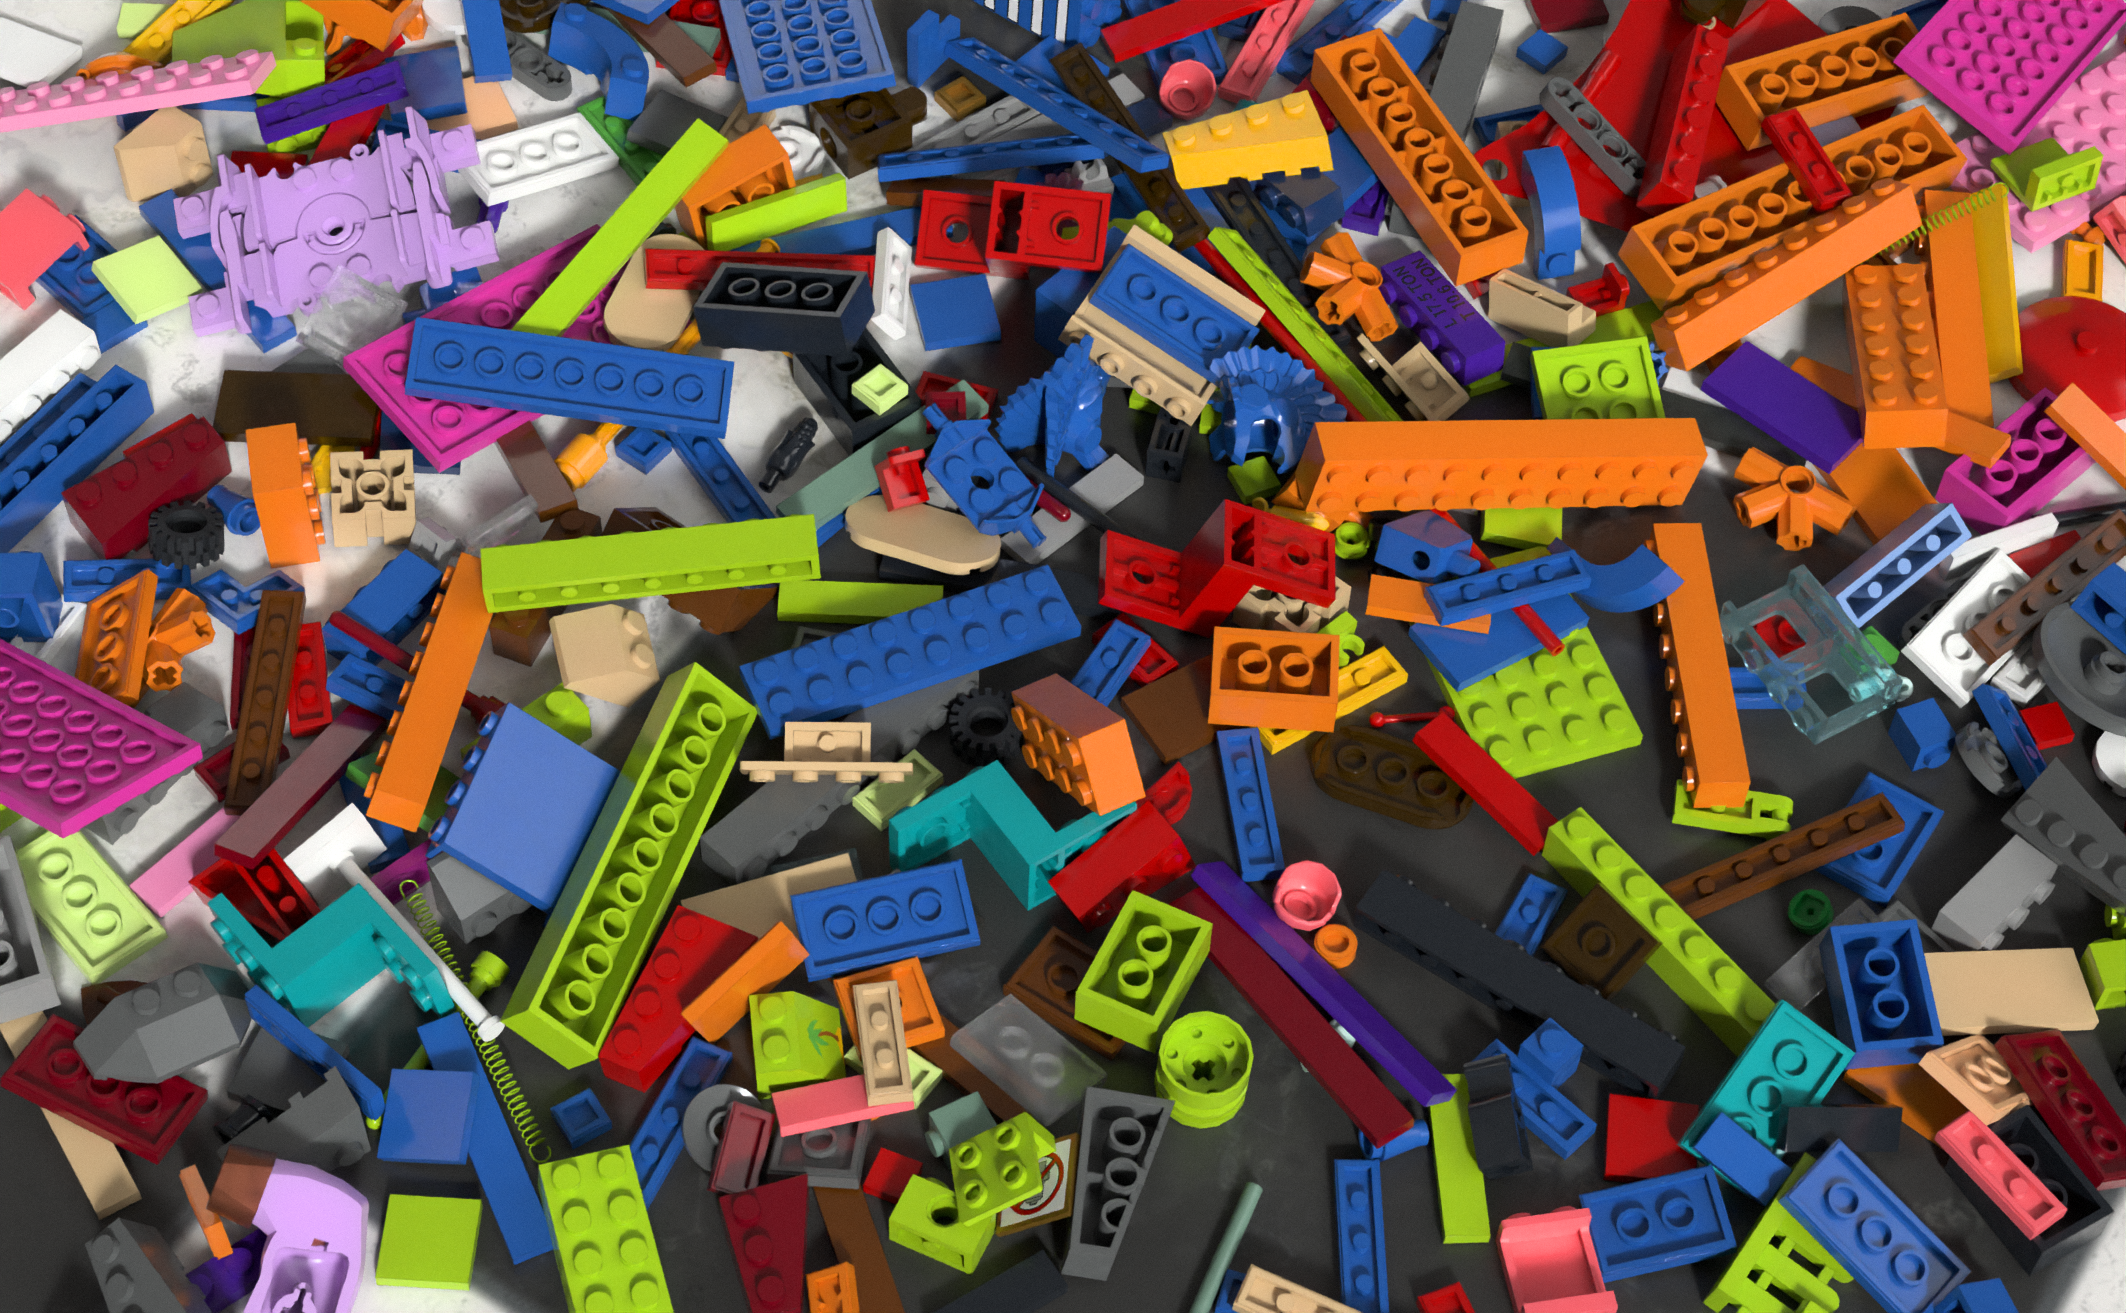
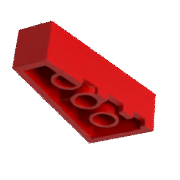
(682, 966)

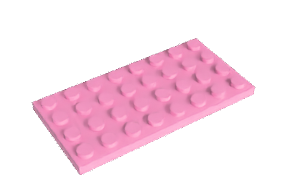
(2083, 117)

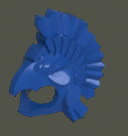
(1267, 406)
(1059, 410)

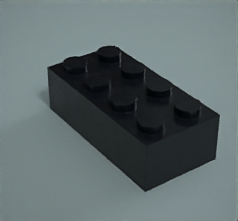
(784, 309)

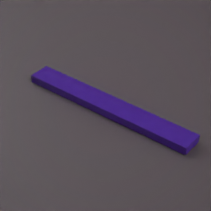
(1324, 984)

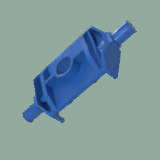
(970, 450)

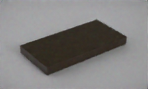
(323, 406)

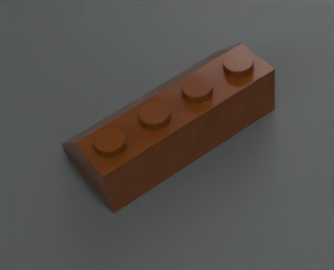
(716, 609)

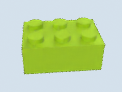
(1143, 971)

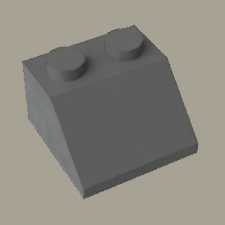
(469, 899)

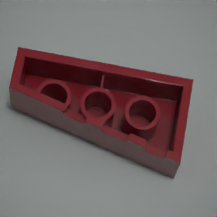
(116, 503)

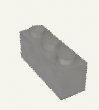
(1996, 898)

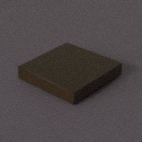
(1601, 943)

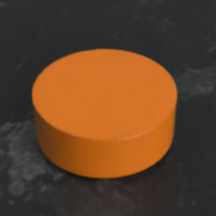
(1336, 945)

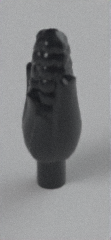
(789, 454)

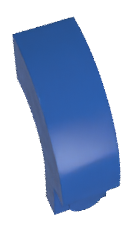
(1554, 211)
(1626, 585)

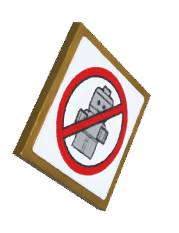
(1057, 1197)

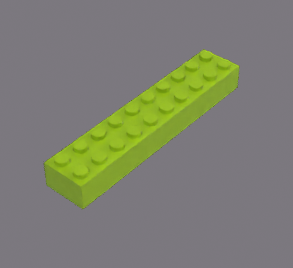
(630, 868)

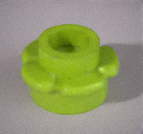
(1351, 533)

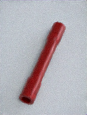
(1597, 80)

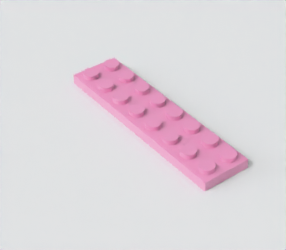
(135, 91)

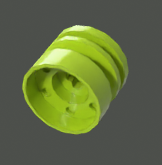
(1204, 1048)

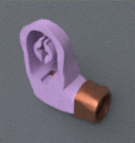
(311, 1229)

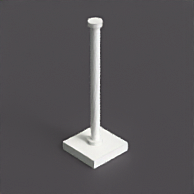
(337, 857)

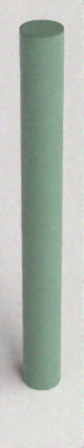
(1226, 1248)

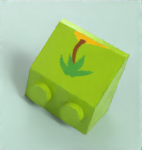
(794, 1042)

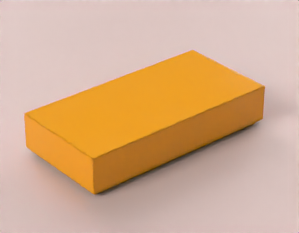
(2082, 270)

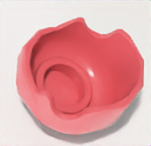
(1187, 90)
(1306, 895)

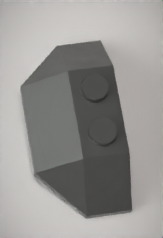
(167, 1026)

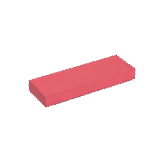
(828, 1106)
(2000, 1174)

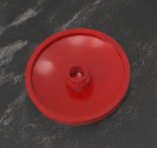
(2075, 343)

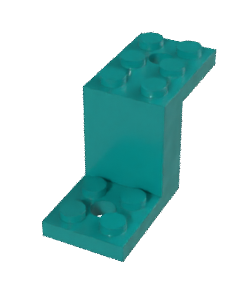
(1002, 825)
(331, 957)

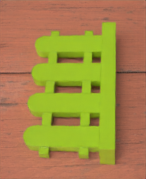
(1775, 1264)

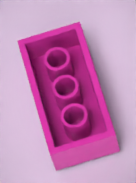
(2026, 476)

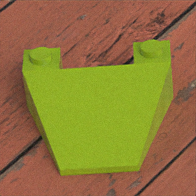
(280, 26)

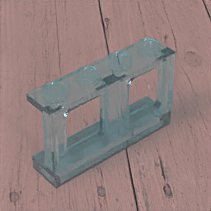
(1831, 647)

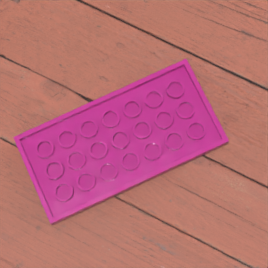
(2008, 58)
(455, 430)
(75, 749)

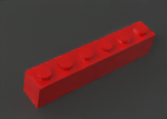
(1683, 122)

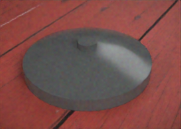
(2082, 668)

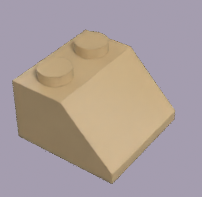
(164, 155)
(605, 653)

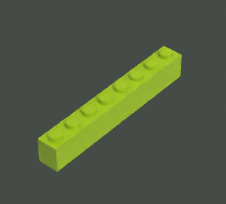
(649, 563)
(1688, 956)

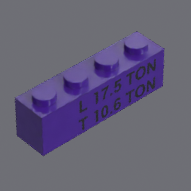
(1442, 318)

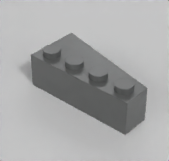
(187, 713)
(2073, 833)

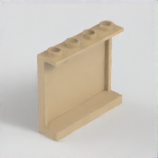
(1137, 360)

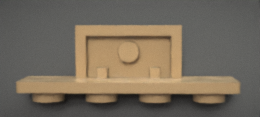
(1421, 378)
(827, 750)

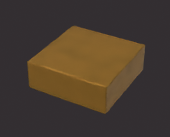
(960, 98)

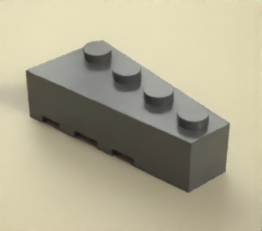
(1114, 1157)
(141, 1271)

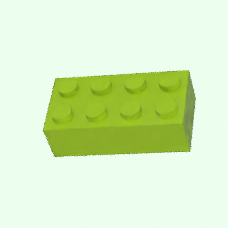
(602, 1234)

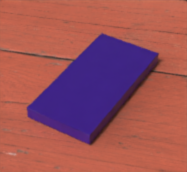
(1786, 406)

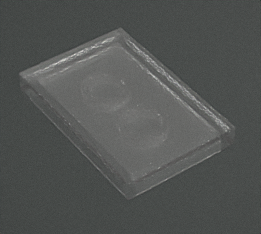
(1028, 1059)

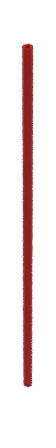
(1297, 352)

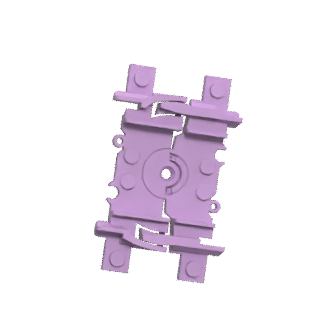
(384, 223)

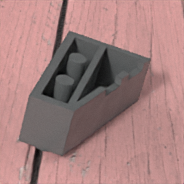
(315, 1131)

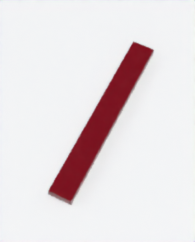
(1299, 1024)

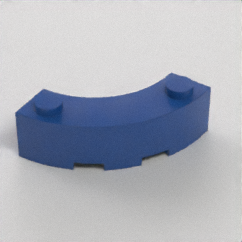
(602, 50)

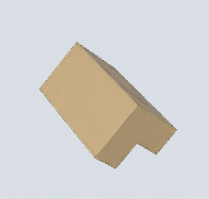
(1538, 311)

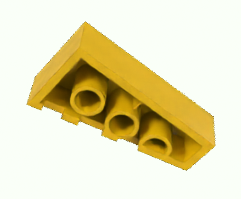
(1250, 142)

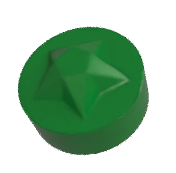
(1810, 911)

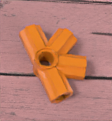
(1348, 286)
(1794, 511)
(173, 633)

